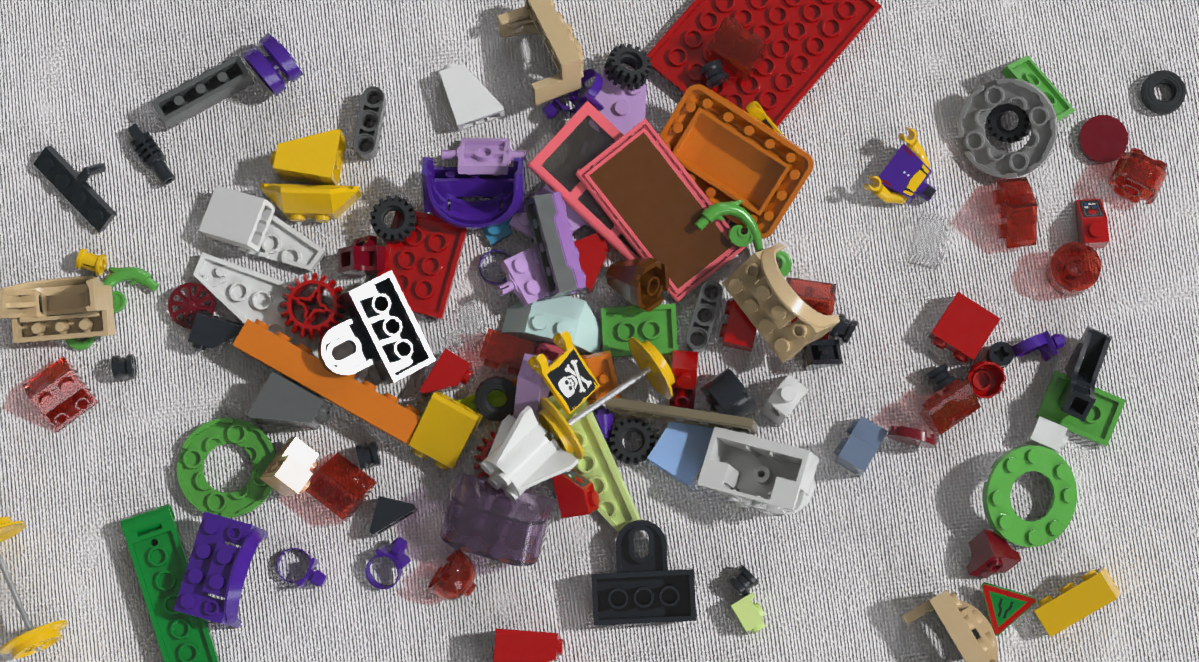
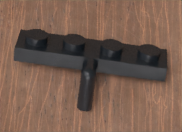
(75, 188)

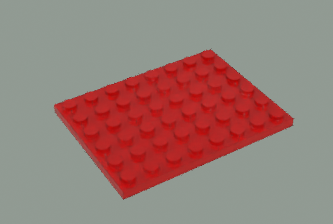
(799, 38)

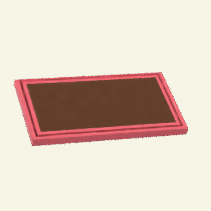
(657, 206)

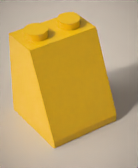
(311, 159)
(444, 430)

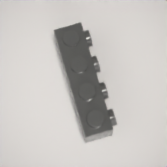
(202, 92)

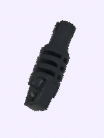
(150, 154)

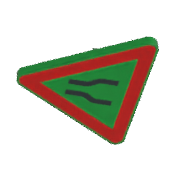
(1005, 605)

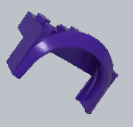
(445, 183)
(218, 569)

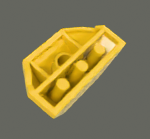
(311, 201)

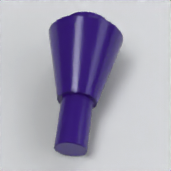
(605, 422)

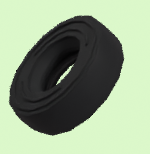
(1170, 79)
(489, 385)

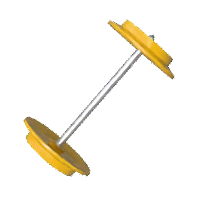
(652, 366)
(34, 639)

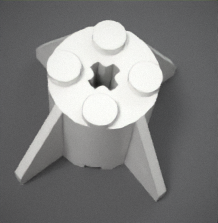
(524, 456)

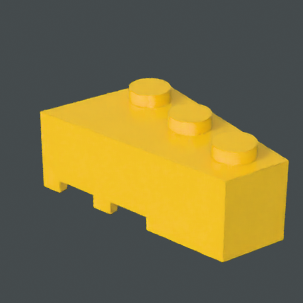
(1077, 601)

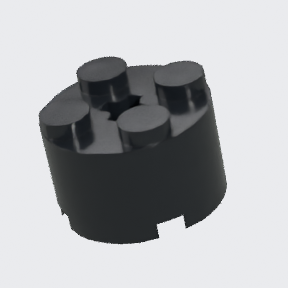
(728, 395)

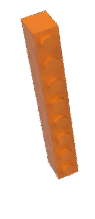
(343, 391)

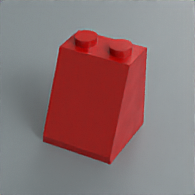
(527, 646)

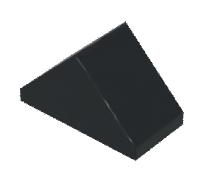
(821, 354)
(389, 513)

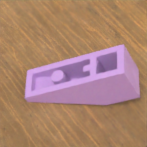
(529, 388)

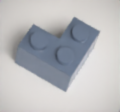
(860, 446)

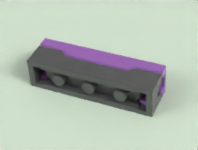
(555, 244)

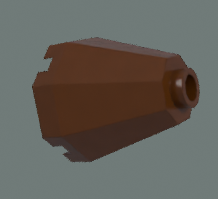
(639, 281)

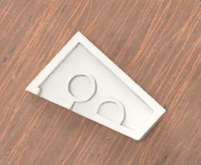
(288, 246)

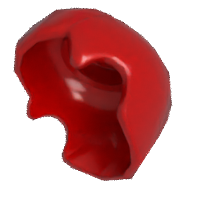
(986, 379)

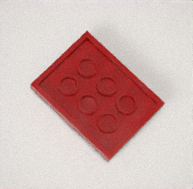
(426, 263)

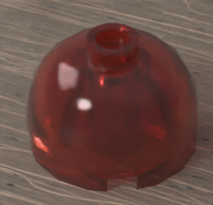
(454, 578)

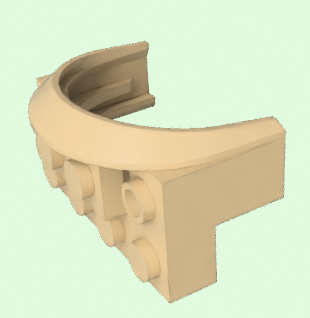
(565, 50)
(59, 297)
(774, 304)
(959, 620)

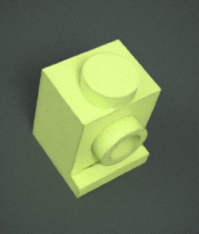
(749, 614)

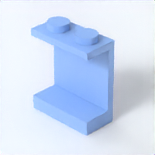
(681, 451)

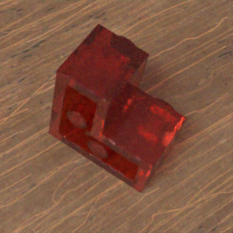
(1018, 212)

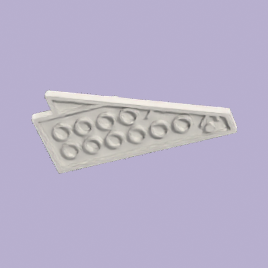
(258, 297)

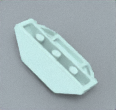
(553, 316)

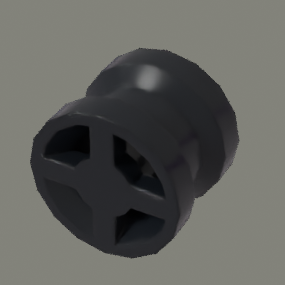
(714, 73)
(844, 328)
(999, 358)
(124, 367)
(939, 377)
(368, 455)
(742, 580)

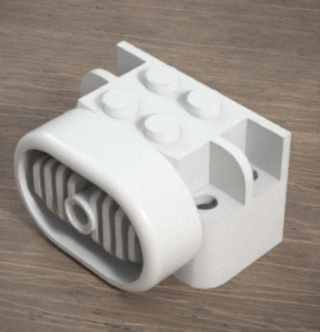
(759, 472)

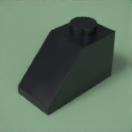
(212, 330)

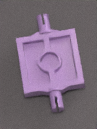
(483, 156)
(524, 277)

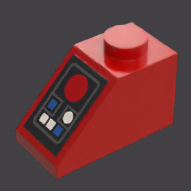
(1092, 223)
(592, 258)
(447, 374)
(575, 494)

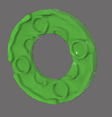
(193, 457)
(998, 490)

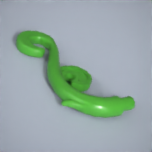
(752, 234)
(135, 275)

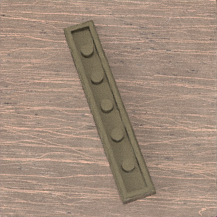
(681, 415)

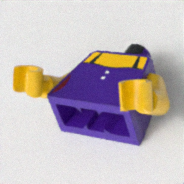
(904, 174)

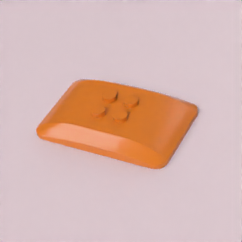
(736, 156)

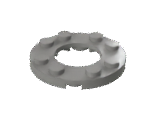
(973, 135)

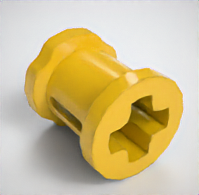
(91, 262)

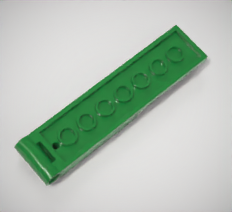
(160, 578)

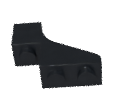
(1083, 372)

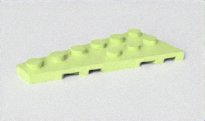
(600, 469)

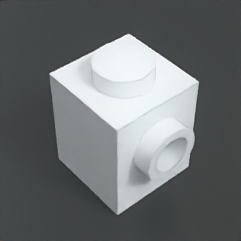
(1048, 434)

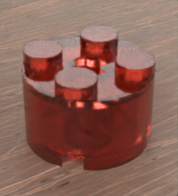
(1138, 176)
(1078, 256)

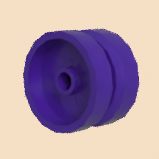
(275, 61)

